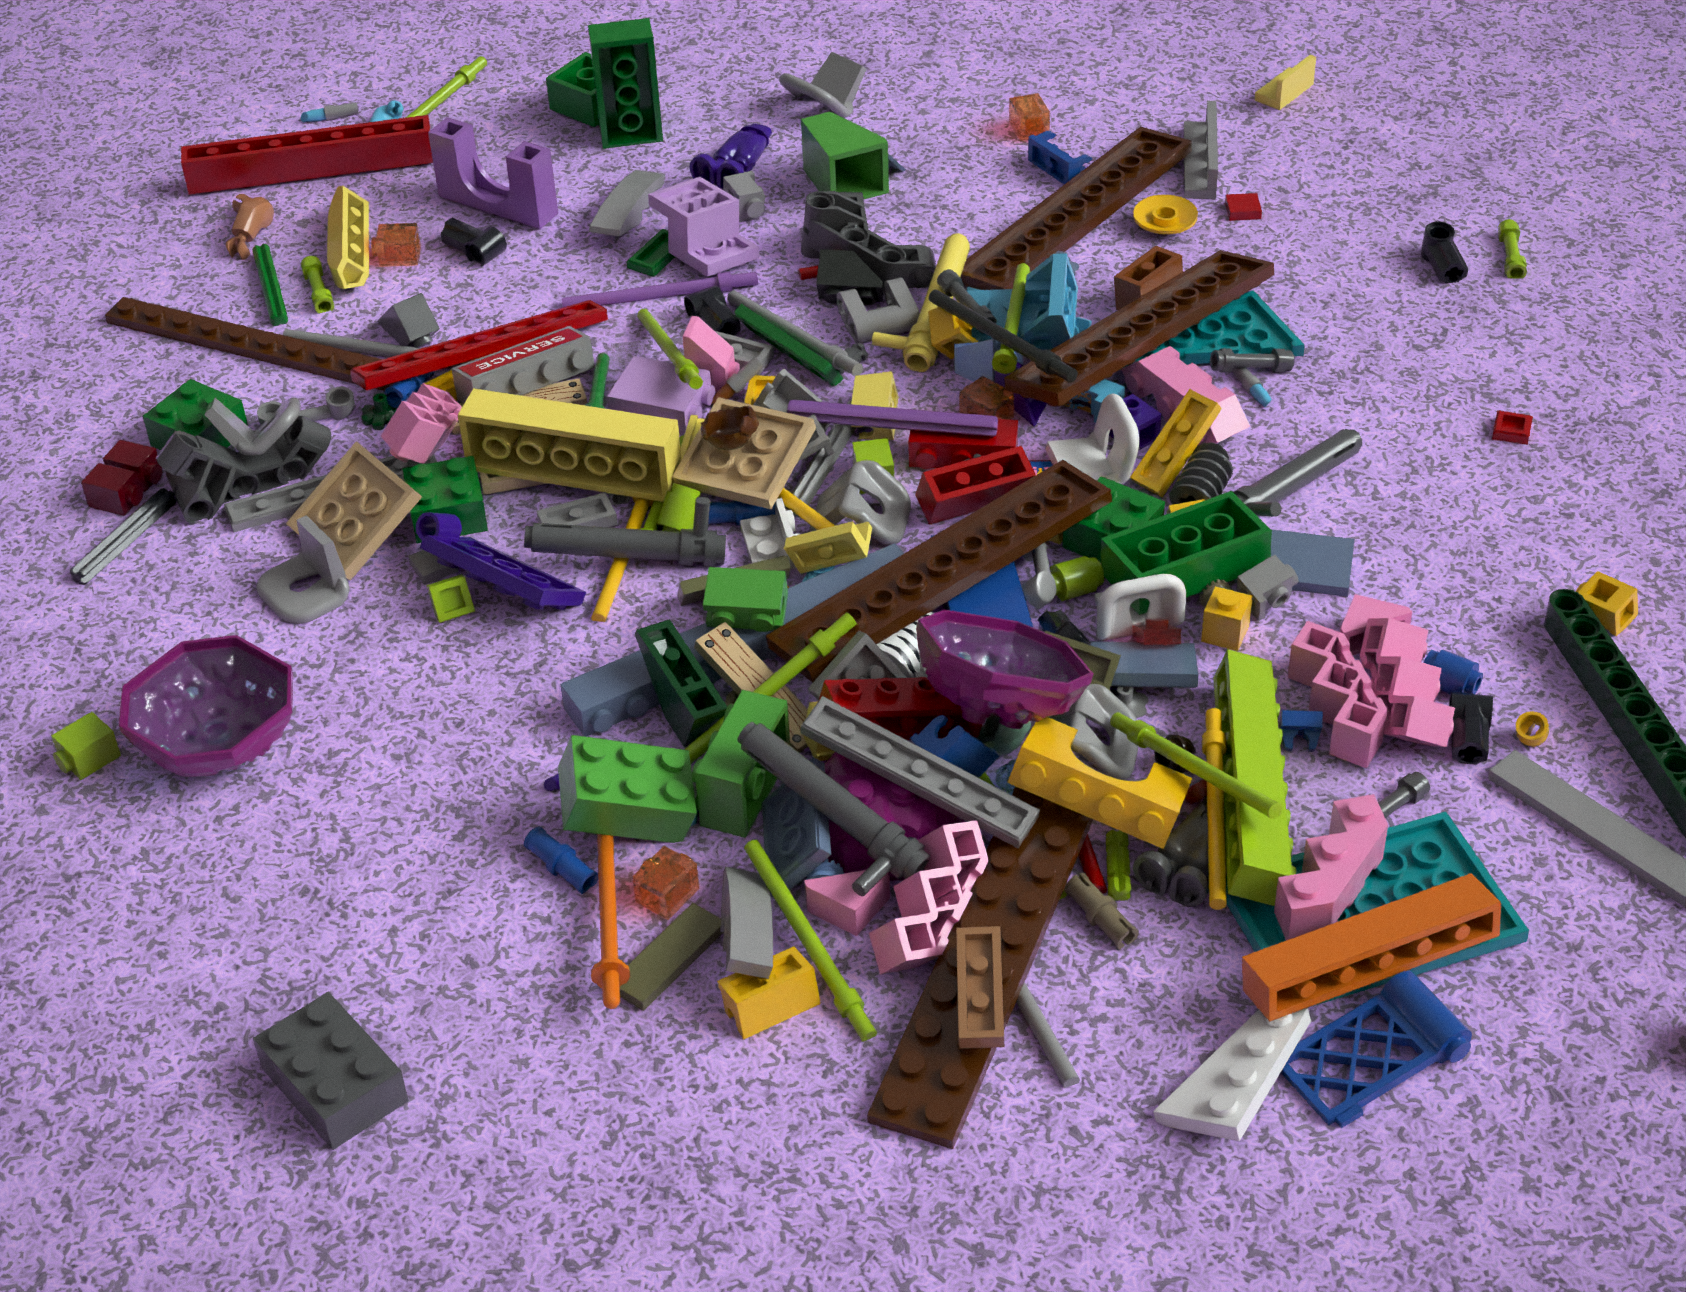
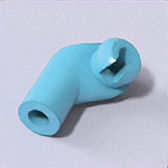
(387, 112)

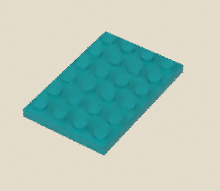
(1414, 860)

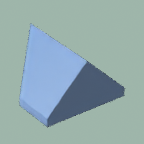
(975, 359)

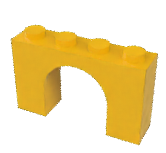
(1134, 807)

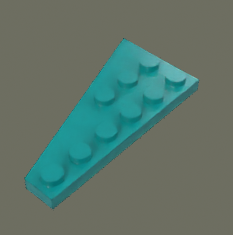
(1241, 325)

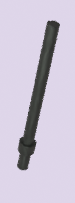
(1044, 359)

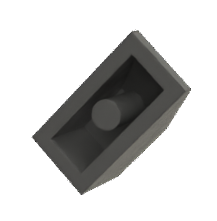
(410, 322)

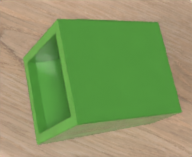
(844, 156)

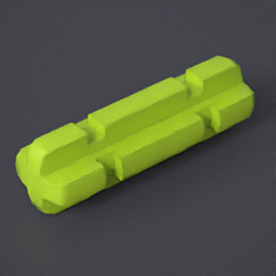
(1118, 865)

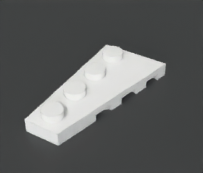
(1235, 1079)

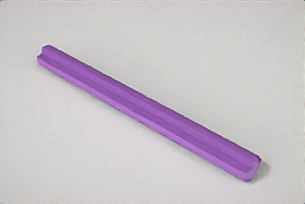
(896, 418)

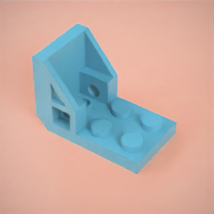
(1047, 308)

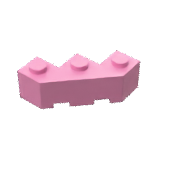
(1170, 381)
(421, 424)
(1405, 683)
(1340, 690)
(1332, 867)
(931, 899)

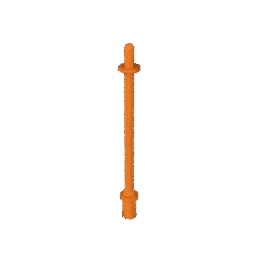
(610, 971)

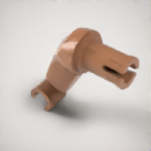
(250, 218)

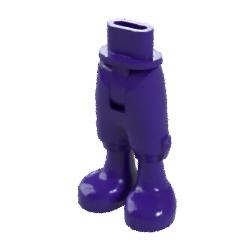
(734, 156)

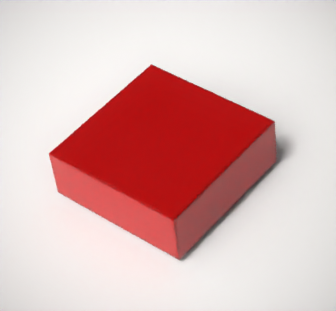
(1243, 206)
(1512, 427)

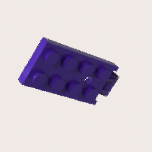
(482, 563)

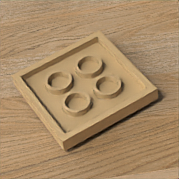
(757, 469)
(357, 506)

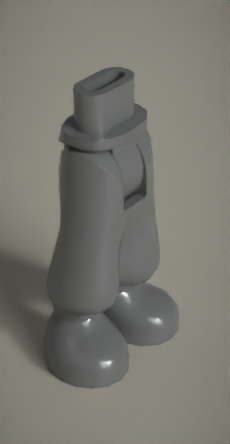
(1181, 863)

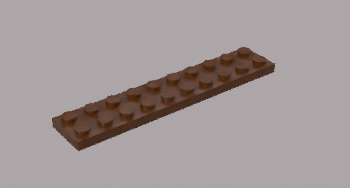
(1075, 207)
(1142, 326)
(948, 562)
(929, 1077)

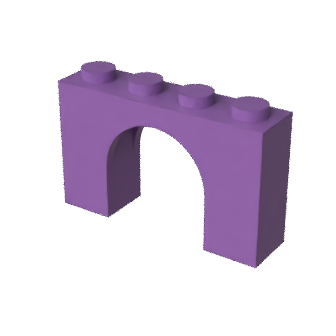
(462, 178)

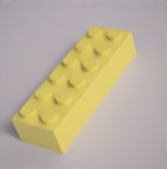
(570, 444)

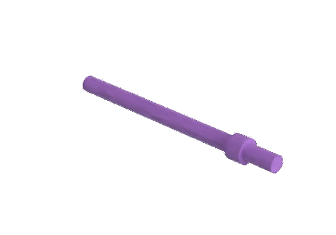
(724, 281)

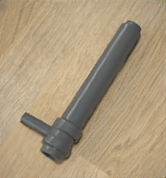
(1266, 493)
(686, 546)
(883, 840)

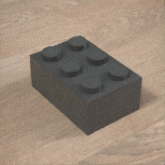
(331, 1070)

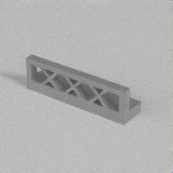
(1202, 162)

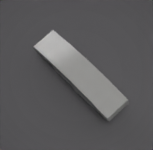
(625, 203)
(746, 923)

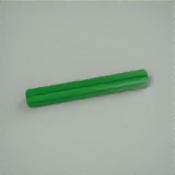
(270, 285)

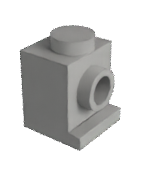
(750, 195)
(1268, 584)

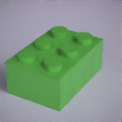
(728, 779)
(626, 789)

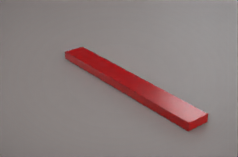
(475, 345)

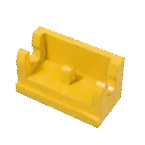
(766, 1002)

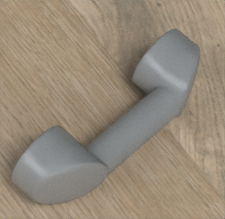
(339, 405)
(1041, 587)

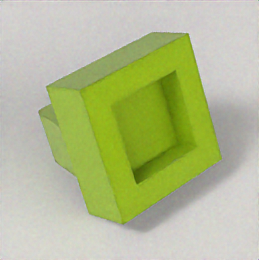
(450, 598)

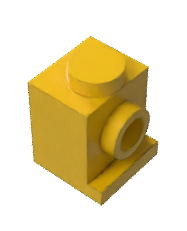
(947, 331)
(1611, 601)

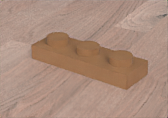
(980, 987)

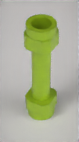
(1515, 263)
(320, 296)

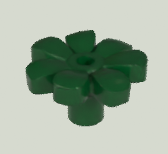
(379, 413)

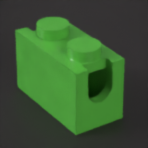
(745, 598)

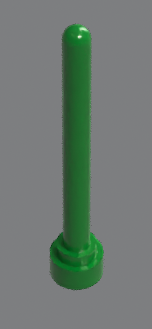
(599, 381)

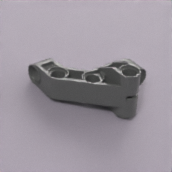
(840, 223)
(209, 474)

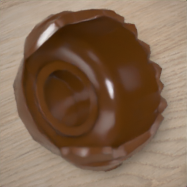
(730, 427)

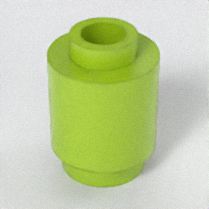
(678, 508)
(1077, 577)

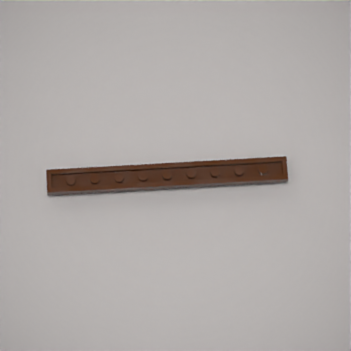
(237, 339)

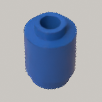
(1457, 672)

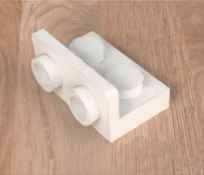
(767, 534)

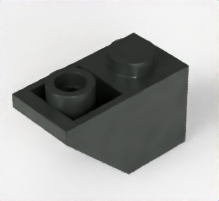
(845, 271)

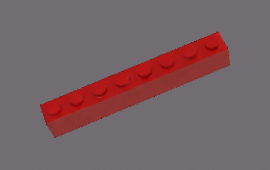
(306, 154)

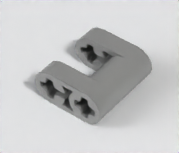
(891, 319)

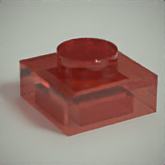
(1156, 632)

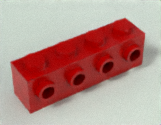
(897, 704)

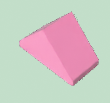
(1364, 608)
(838, 904)

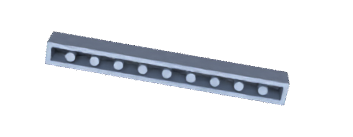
(625, 687)

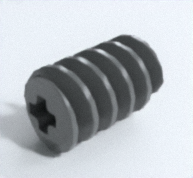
(1203, 475)

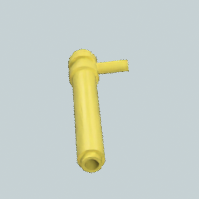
(917, 347)

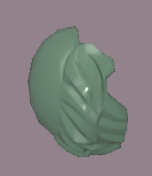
(1001, 738)

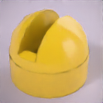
(1525, 725)

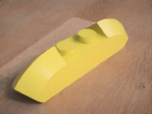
(348, 239)

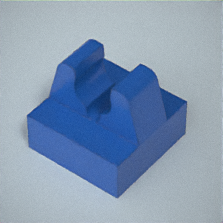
(1301, 723)

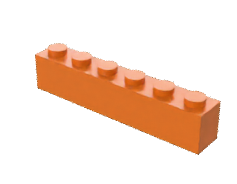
(1370, 946)

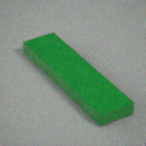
(788, 345)

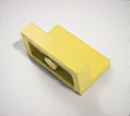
(1288, 84)
(829, 546)

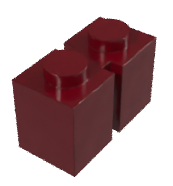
(123, 487)

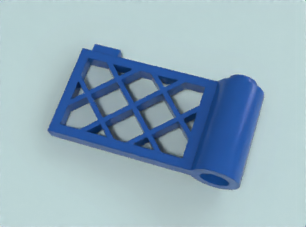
(1420, 1023)

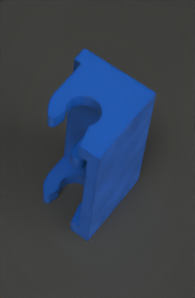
(1052, 159)
(957, 747)

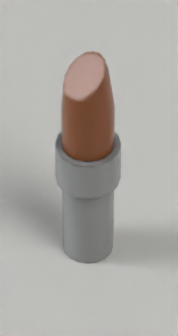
(739, 380)

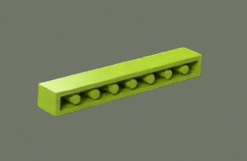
(1255, 845)

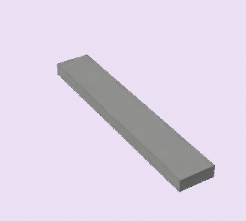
(286, 500)
(920, 771)
(1593, 824)

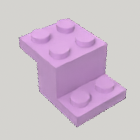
(703, 226)

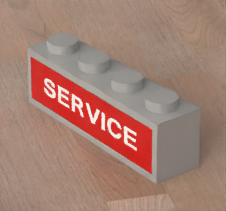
(527, 365)

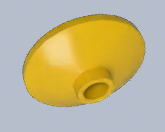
(1165, 214)

